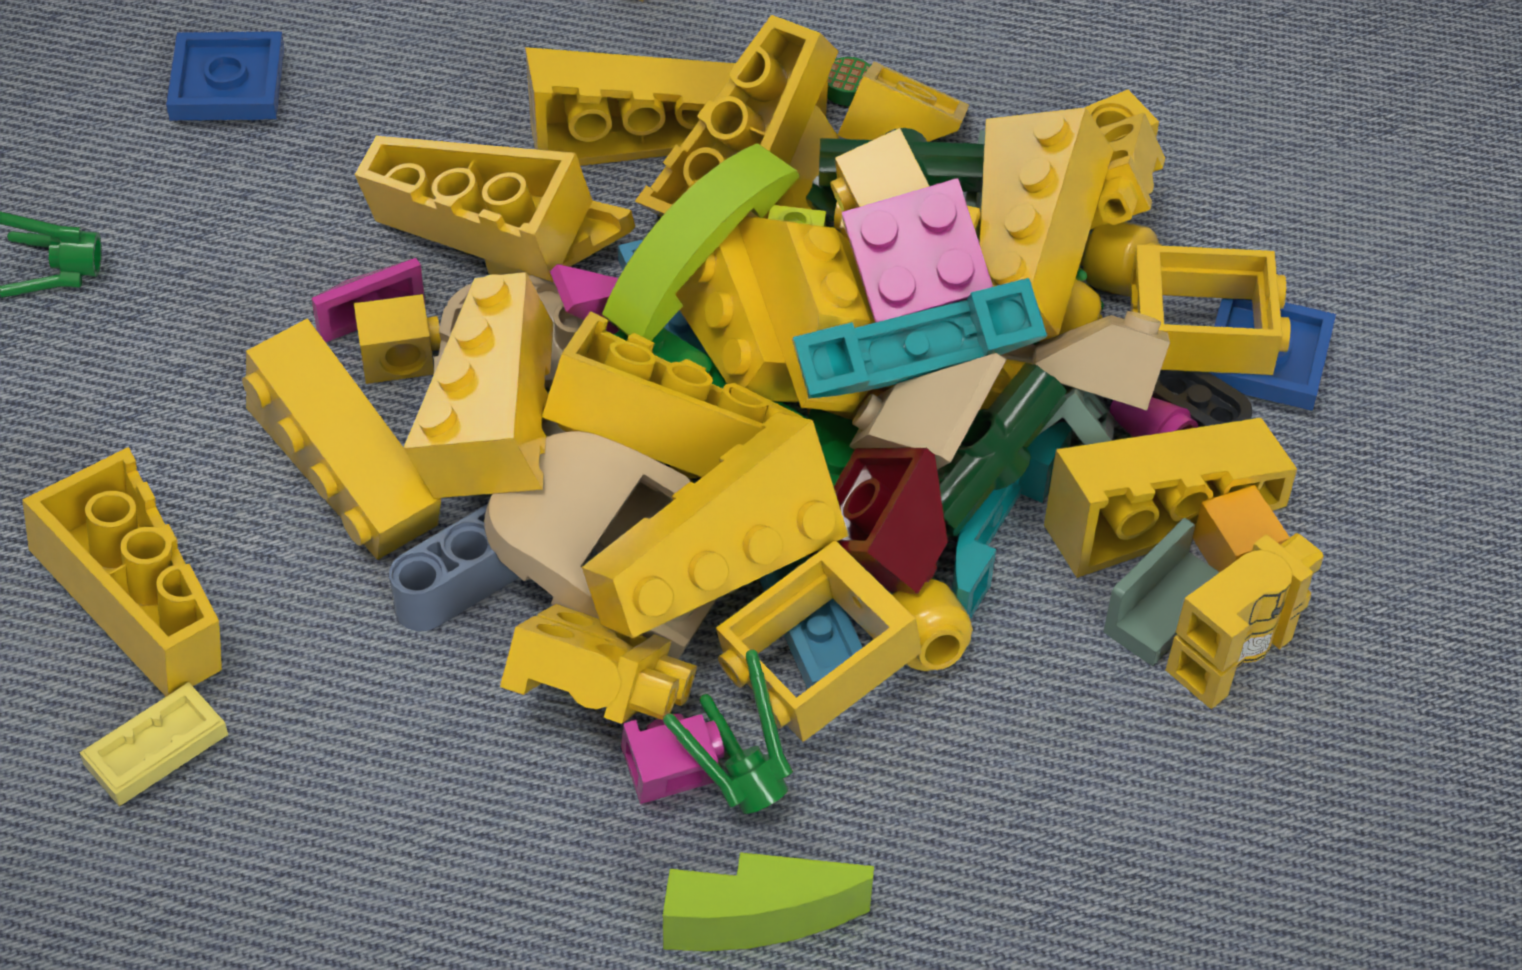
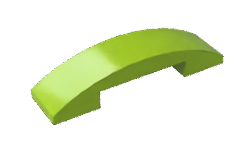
(690, 233)

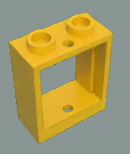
(1214, 274)
(794, 598)

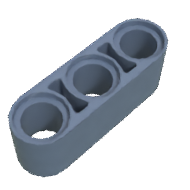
(446, 574)

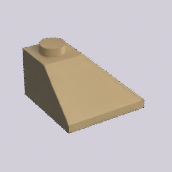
(1108, 357)
(928, 409)

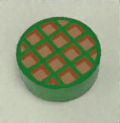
(845, 79)

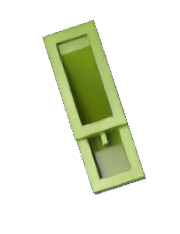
(764, 904)

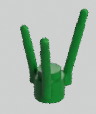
(70, 250)
(752, 777)

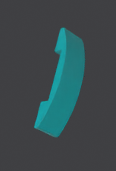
(919, 343)
(973, 556)

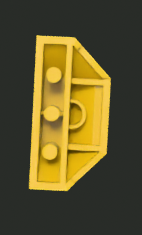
(806, 287)

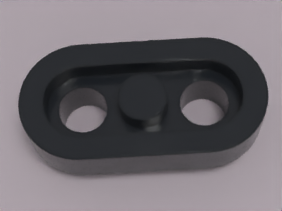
(1204, 395)

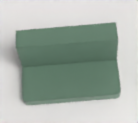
(1085, 416)
(1151, 596)

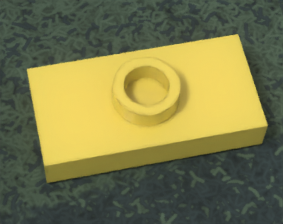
(153, 744)

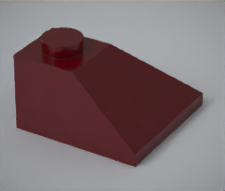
(893, 515)

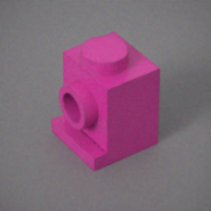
(661, 763)

